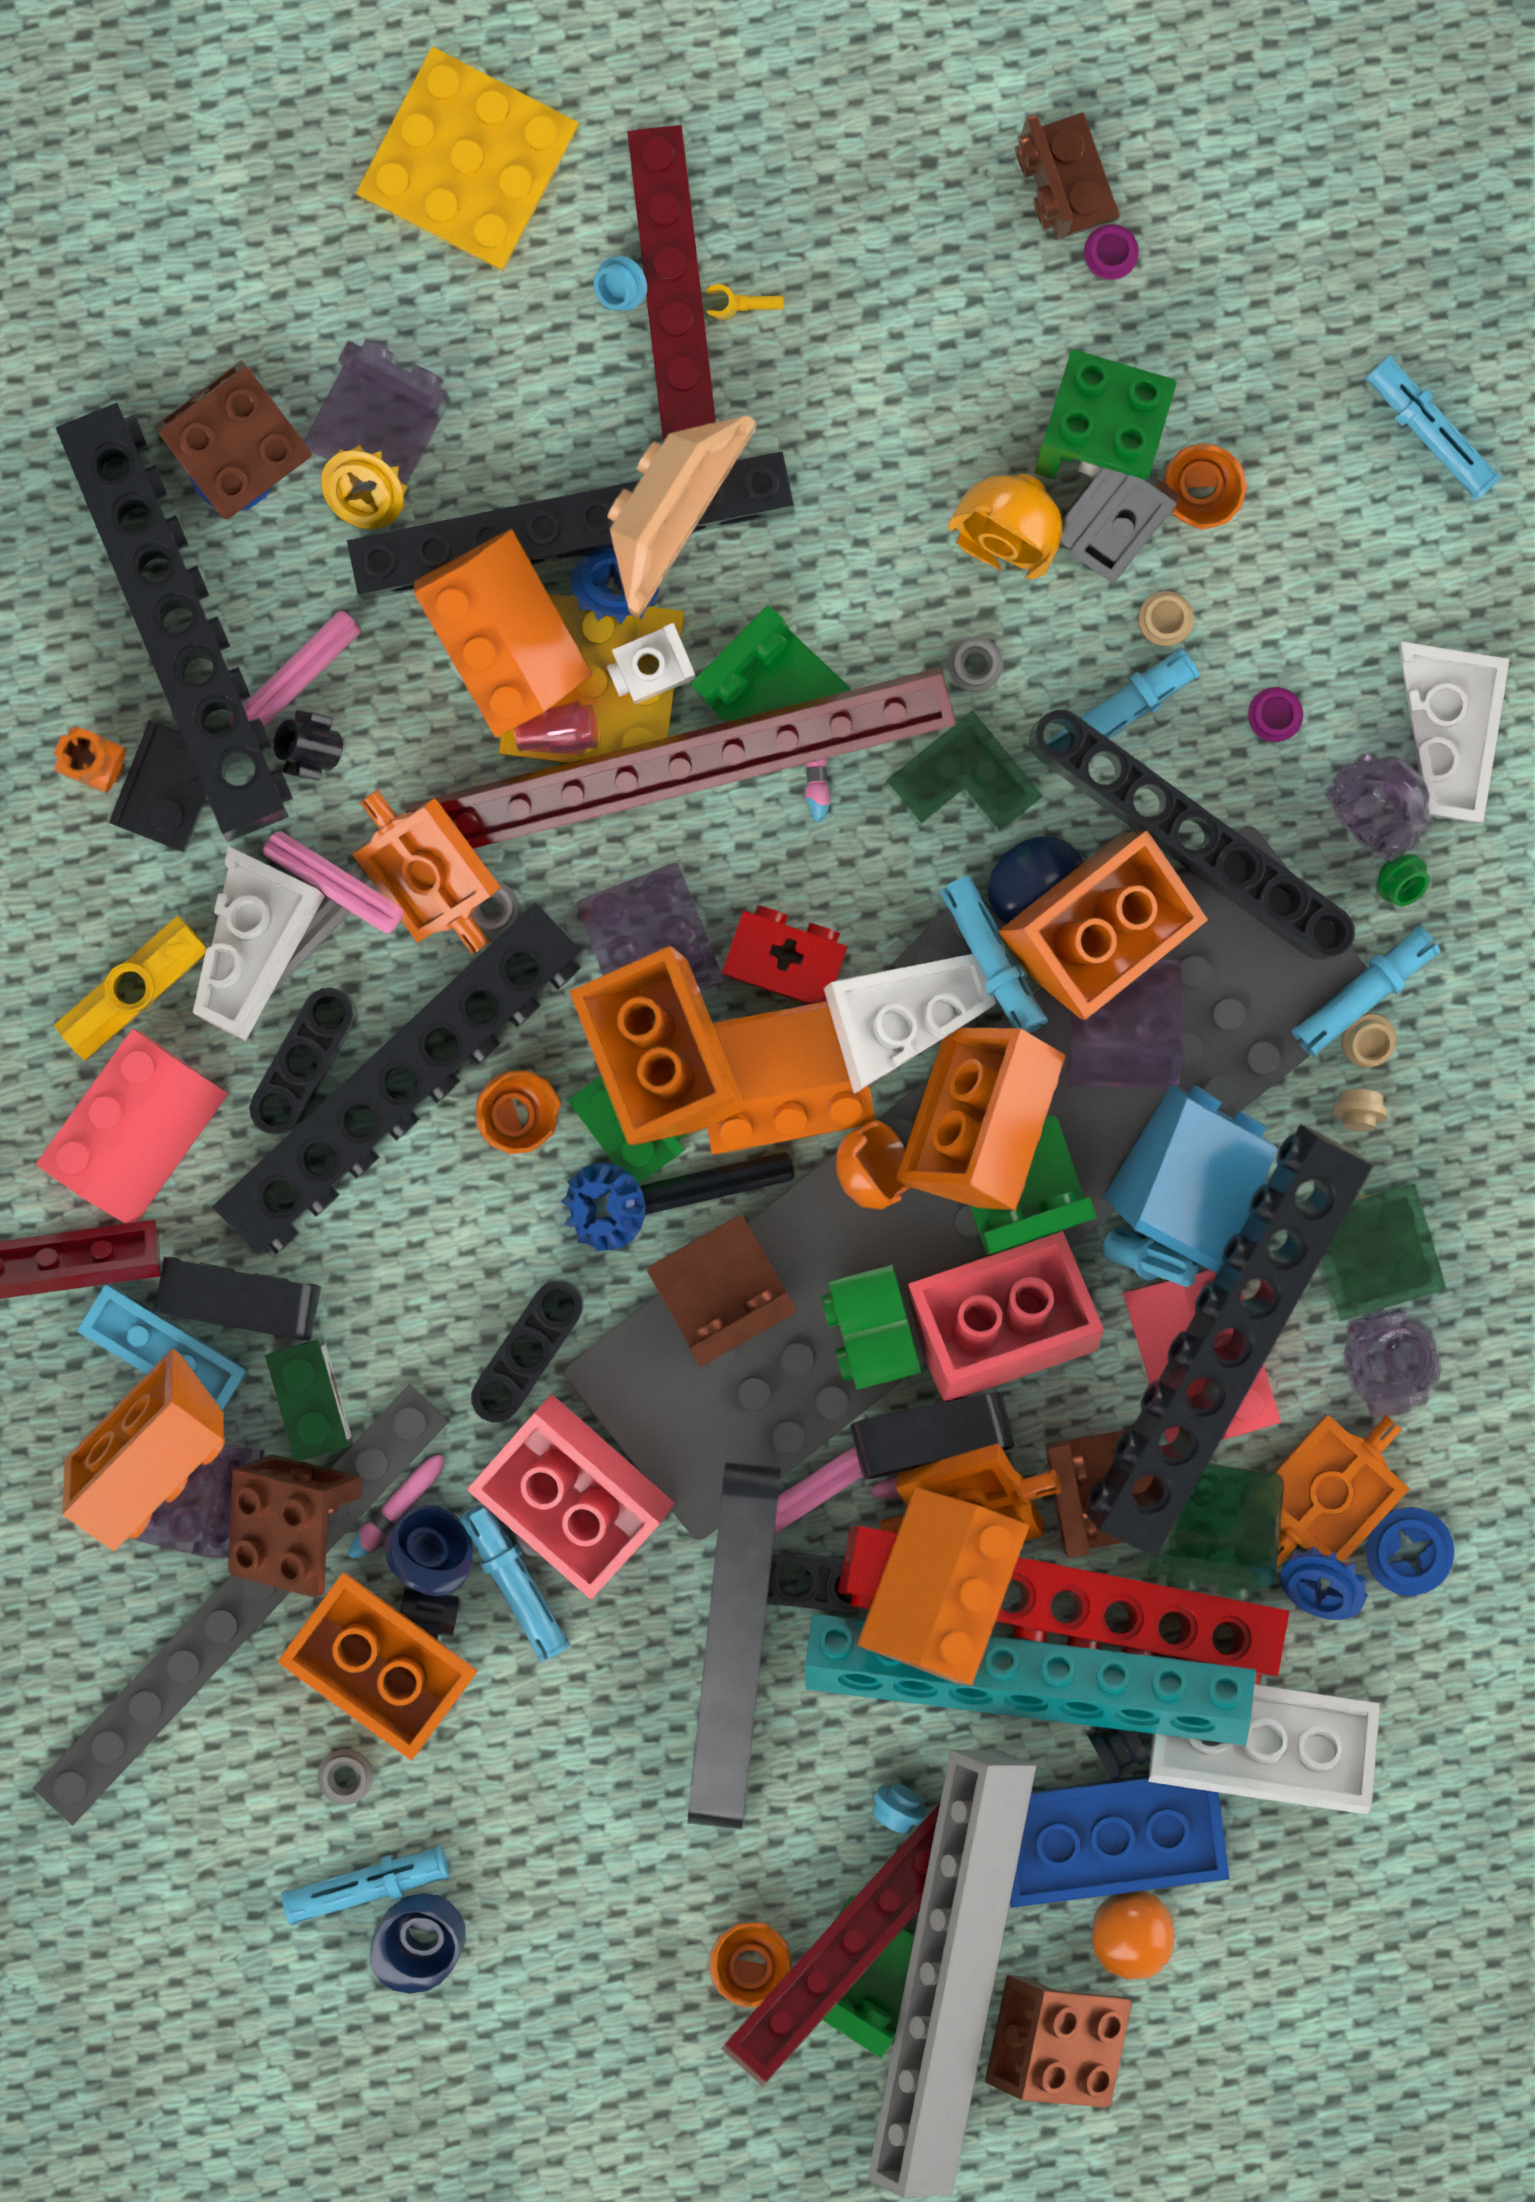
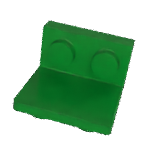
(1106, 417)
(765, 671)
(600, 1117)
(1048, 1202)
(873, 2003)

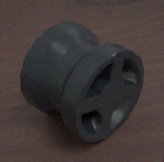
(1117, 1749)

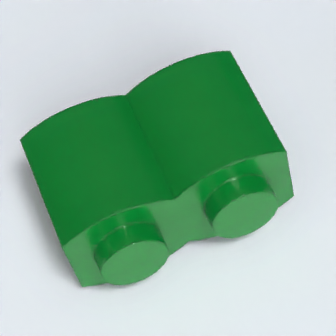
(872, 1328)

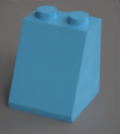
(1192, 1175)

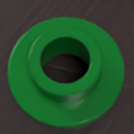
(1403, 880)

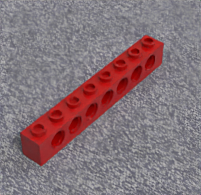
(1256, 1627)

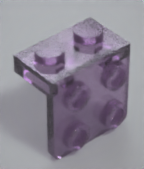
(379, 409)

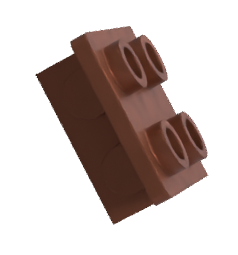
(1068, 174)
(233, 440)
(721, 1290)
(1079, 1465)
(283, 1521)
(1057, 2044)

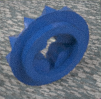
(590, 586)
(625, 1205)
(1434, 1559)
(1302, 1585)

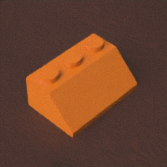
(502, 632)
(1104, 923)
(657, 1048)
(788, 1079)
(981, 1116)
(142, 1453)
(943, 1586)
(377, 1666)

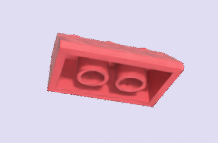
(132, 1128)
(1164, 1311)
(1004, 1317)
(571, 1496)

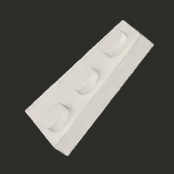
(1454, 724)
(253, 941)
(902, 1012)

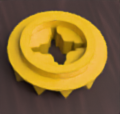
(362, 508)

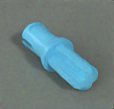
(1149, 1258)

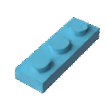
(146, 1337)

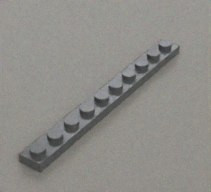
(225, 1623)

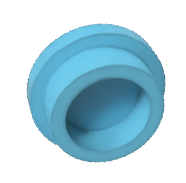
(620, 283)
(898, 1808)

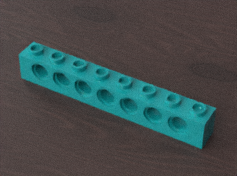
(1047, 1684)

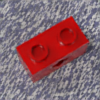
(752, 964)

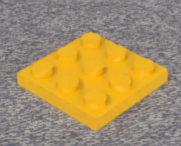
(467, 159)
(618, 719)

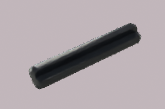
(718, 1182)

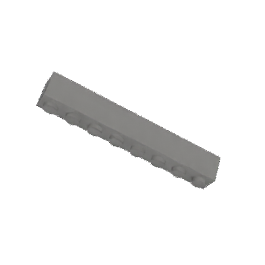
(951, 1972)

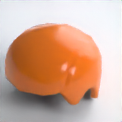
(1206, 467)
(499, 1120)
(869, 1165)
(1133, 1935)
(746, 1981)

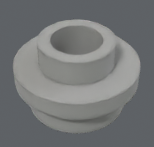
(982, 647)
(508, 916)
(345, 1794)

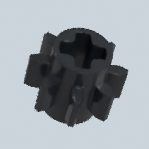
(308, 745)
(431, 1613)

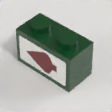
(309, 1399)

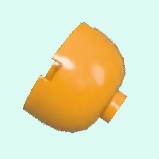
(1009, 520)

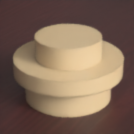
(1165, 618)
(1369, 1040)
(1360, 1109)

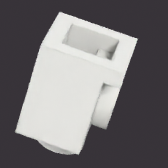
(672, 671)

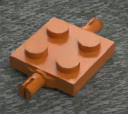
(426, 870)
(984, 1480)
(1336, 1488)

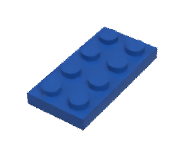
(1117, 1840)

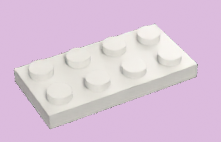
(1296, 1752)

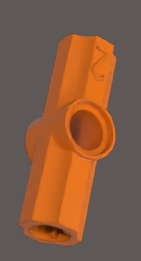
(89, 759)

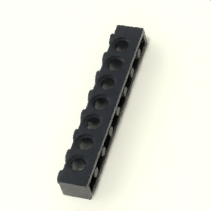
(89, 446)
(553, 527)
(246, 1203)
(1229, 1371)

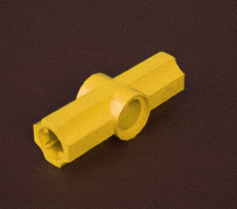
(104, 1012)

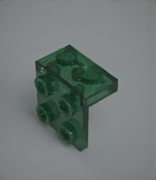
(1225, 1533)

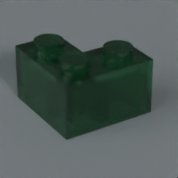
(965, 762)

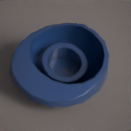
(1029, 873)
(429, 1550)
(409, 1964)

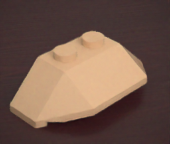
(670, 501)

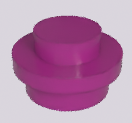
(1111, 252)
(1275, 714)

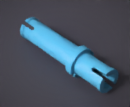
(1432, 427)
(1136, 698)
(999, 967)
(1384, 976)
(519, 1590)
(367, 1884)

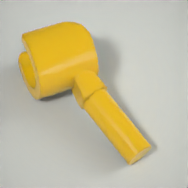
(742, 302)

